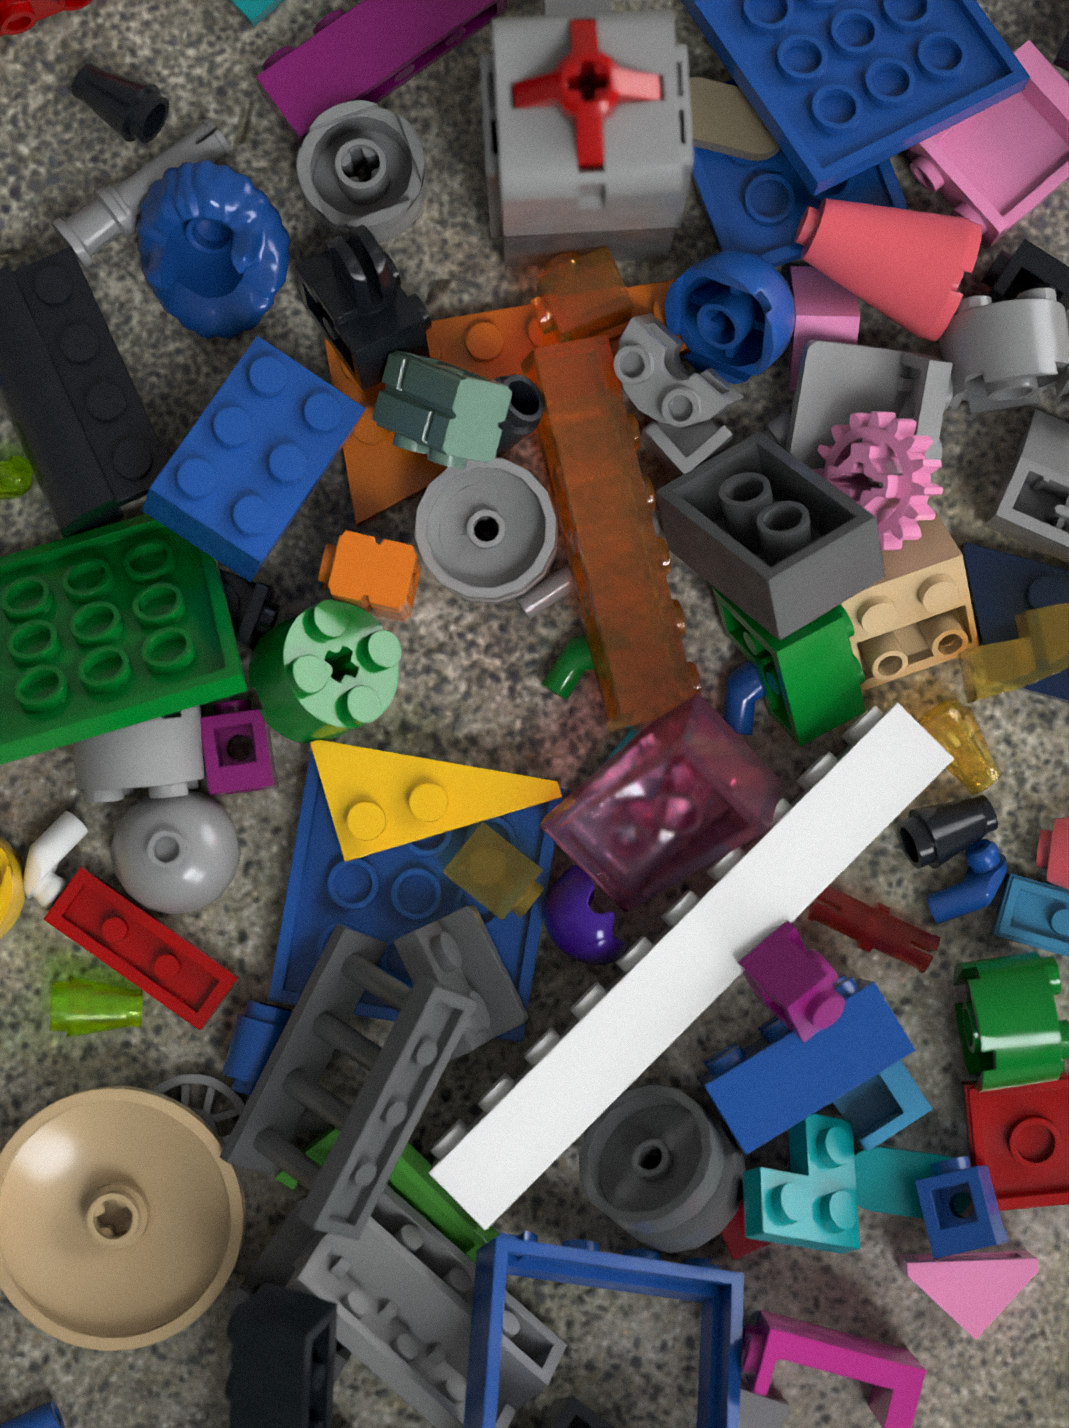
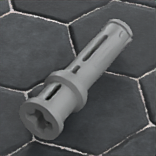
(117, 208)

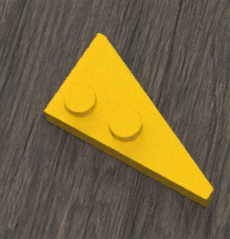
(400, 798)

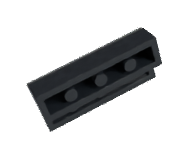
(72, 396)

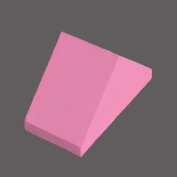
(822, 313)
(971, 1284)

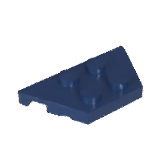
(1006, 587)

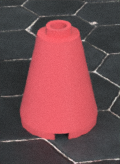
(893, 259)

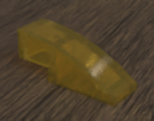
(1018, 662)

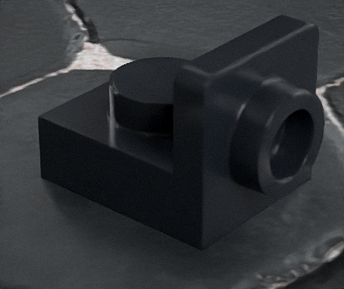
(1029, 269)
(249, 608)

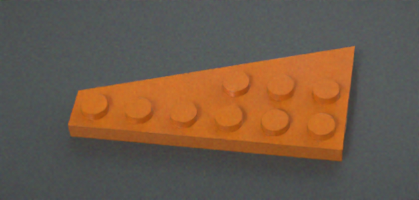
(480, 343)

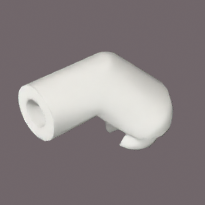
(45, 855)

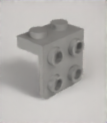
(858, 378)

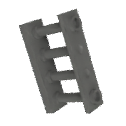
(389, 1102)

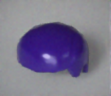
(575, 926)

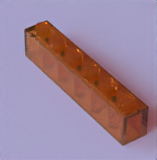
(610, 533)

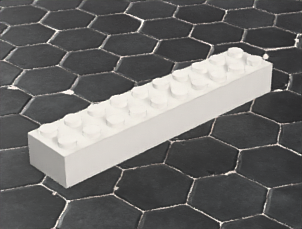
(688, 965)

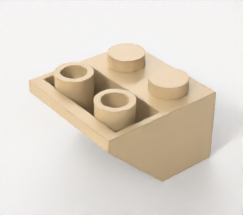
(916, 611)

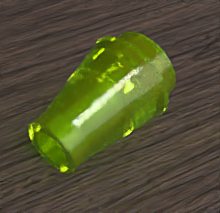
(92, 1006)

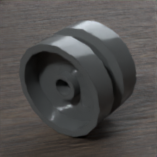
(662, 1169)

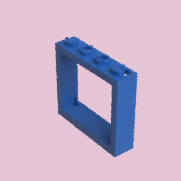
(634, 1272)

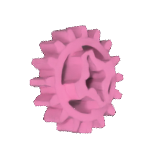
(890, 453)

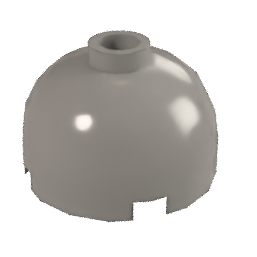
(175, 852)

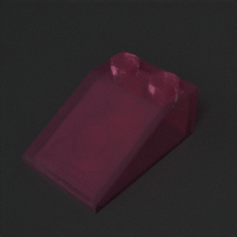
(666, 805)

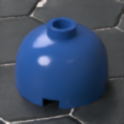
(732, 314)

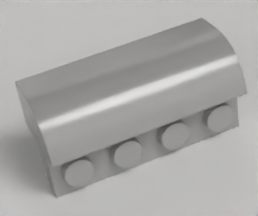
(409, 1313)

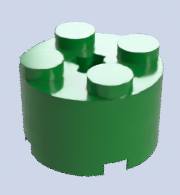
(325, 672)
(1011, 1020)

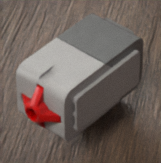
(586, 132)

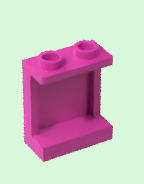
(891, 1369)

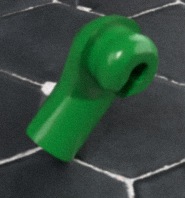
(569, 667)

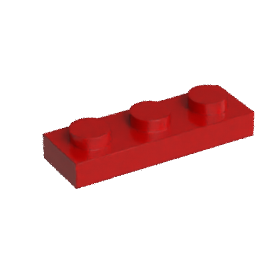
(141, 948)

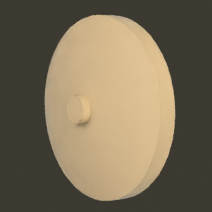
(117, 1218)

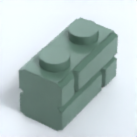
(441, 409)

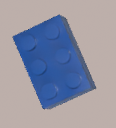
(253, 459)
(785, 1080)

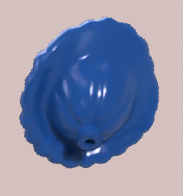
(212, 248)

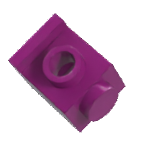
(224, 772)
(793, 982)

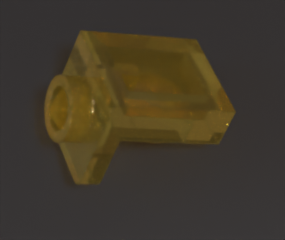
(495, 873)

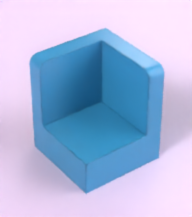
(882, 1106)

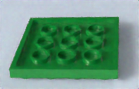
(109, 635)

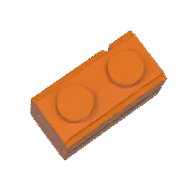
(372, 574)

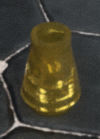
(963, 739)

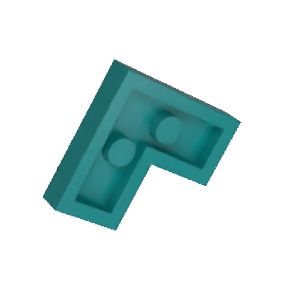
(815, 1200)

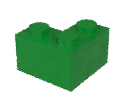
(807, 676)

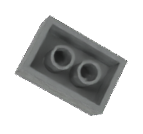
(771, 534)

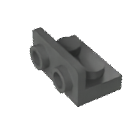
(463, 956)

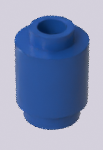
(253, 1042)

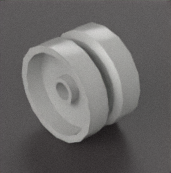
(487, 493)

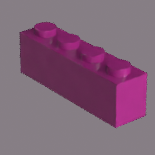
(366, 54)

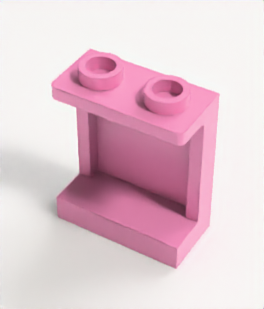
(1004, 156)

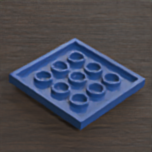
(858, 76)
(394, 896)

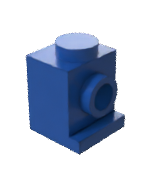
(946, 1228)

